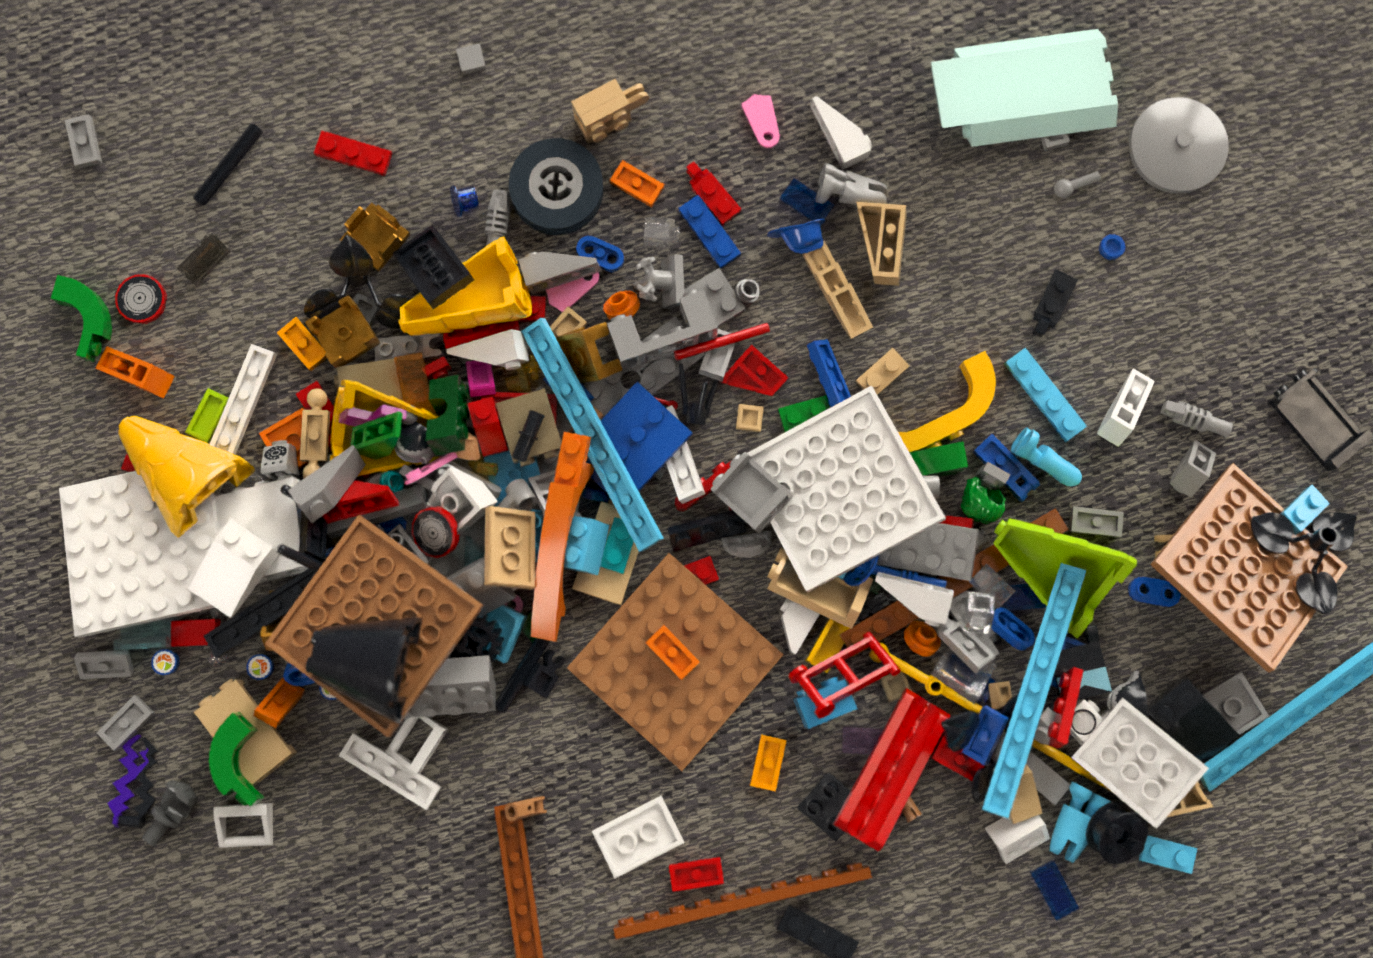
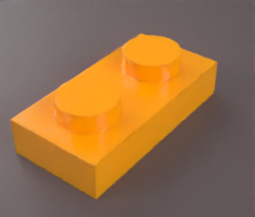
(303, 343)
(768, 762)

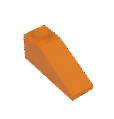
(135, 372)

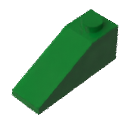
(377, 437)

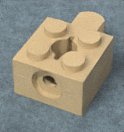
(606, 109)

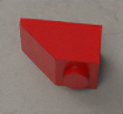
(487, 426)

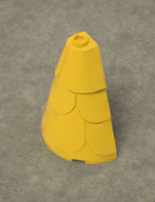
(492, 298)
(363, 397)
(178, 469)

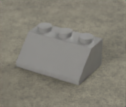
(472, 582)

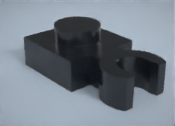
(542, 677)

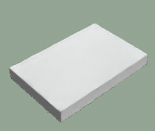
(638, 836)

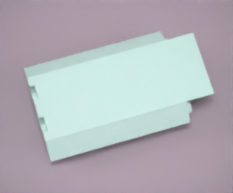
(1027, 88)

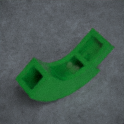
(95, 314)
(224, 759)

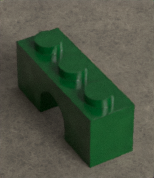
(448, 431)

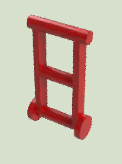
(826, 706)

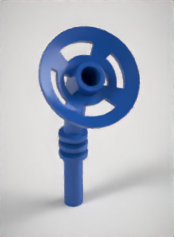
(871, 568)

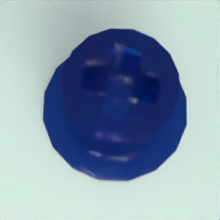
(463, 199)

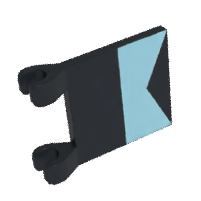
(1088, 658)

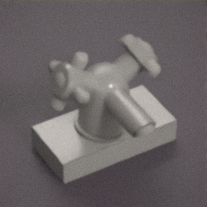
(668, 279)

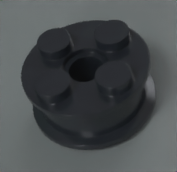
(1117, 832)

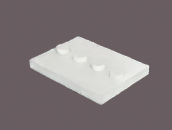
(1139, 763)

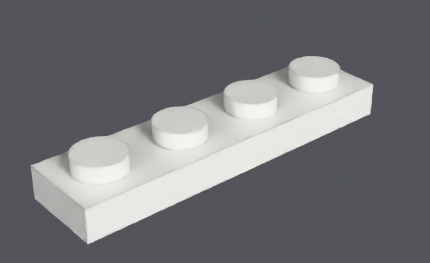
(684, 472)
(389, 771)

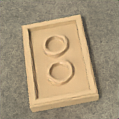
(509, 548)

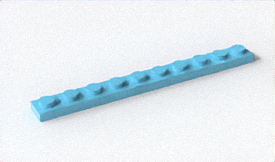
(586, 422)
(1034, 691)
(1288, 718)

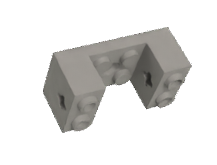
(699, 328)

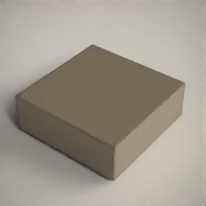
(895, 685)

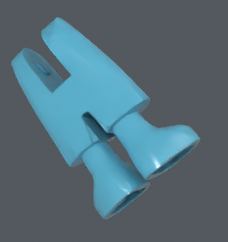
(1045, 458)
(1073, 823)

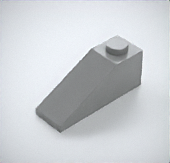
(550, 270)
(328, 484)

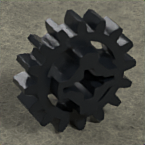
(477, 638)

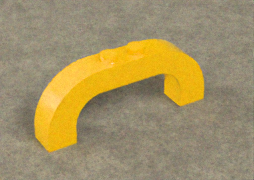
(981, 385)

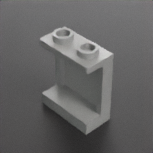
(751, 492)

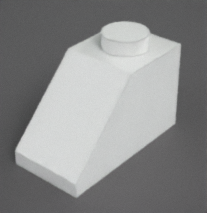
(796, 623)

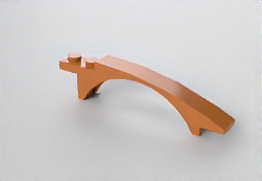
(563, 495)

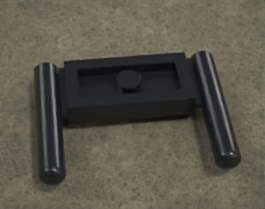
(311, 543)

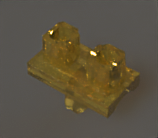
(521, 381)

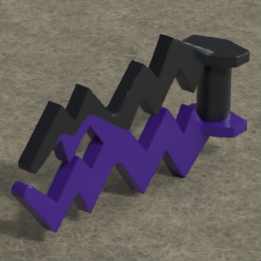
(134, 772)

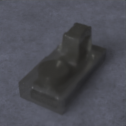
(204, 259)

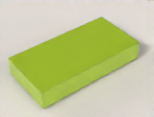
(207, 416)

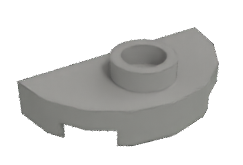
(748, 544)

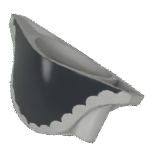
(413, 445)
(1132, 691)

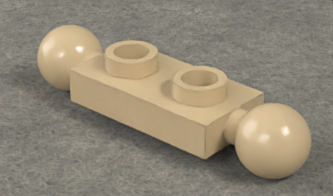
(315, 432)

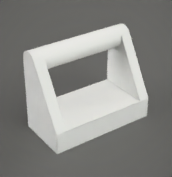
(426, 750)
(262, 809)

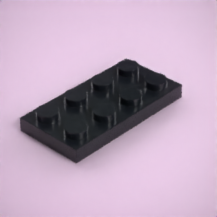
(433, 267)

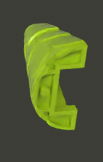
(1037, 555)

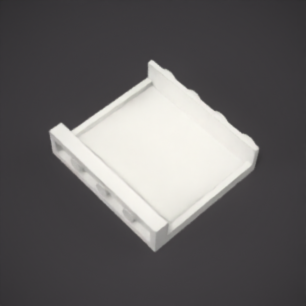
(268, 516)

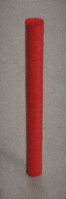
(721, 341)

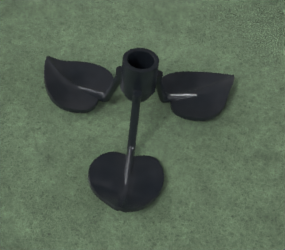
(355, 263)
(1330, 532)
(958, 733)

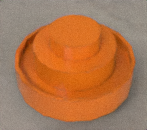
(622, 303)
(922, 638)

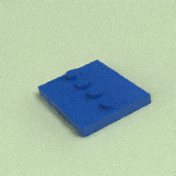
(642, 435)

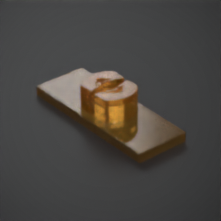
(413, 380)

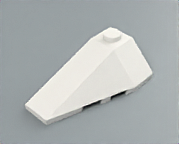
(462, 497)

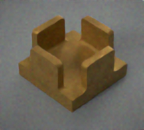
(376, 232)

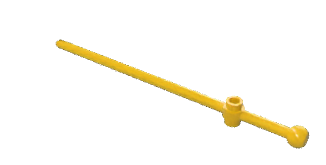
(946, 691)

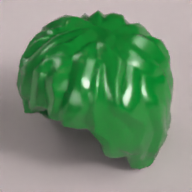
(981, 503)

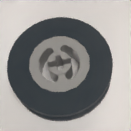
(528, 183)

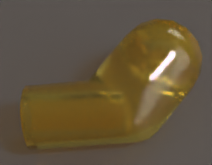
(484, 468)

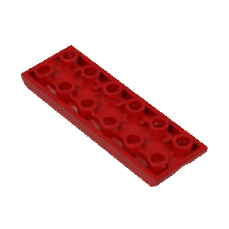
(892, 770)

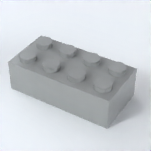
(458, 688)

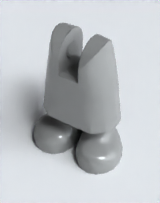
(849, 186)

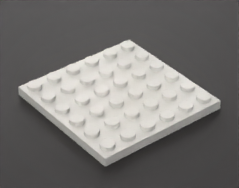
(849, 489)
(126, 559)

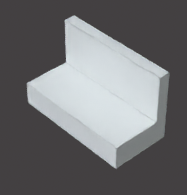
(1017, 838)

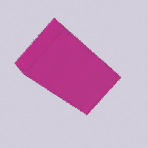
(480, 378)

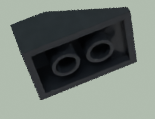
(1191, 720)

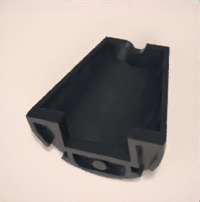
(365, 661)

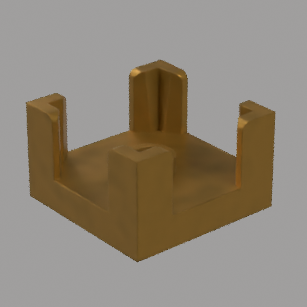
(343, 333)
(583, 353)

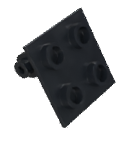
(825, 803)

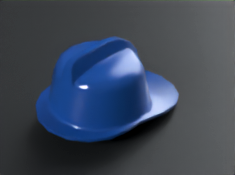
(802, 237)

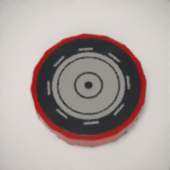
(140, 299)
(435, 531)

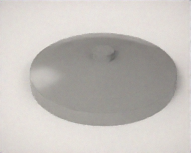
(1178, 145)

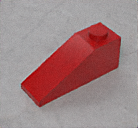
(360, 500)

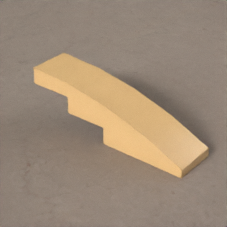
(838, 291)

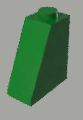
(941, 460)

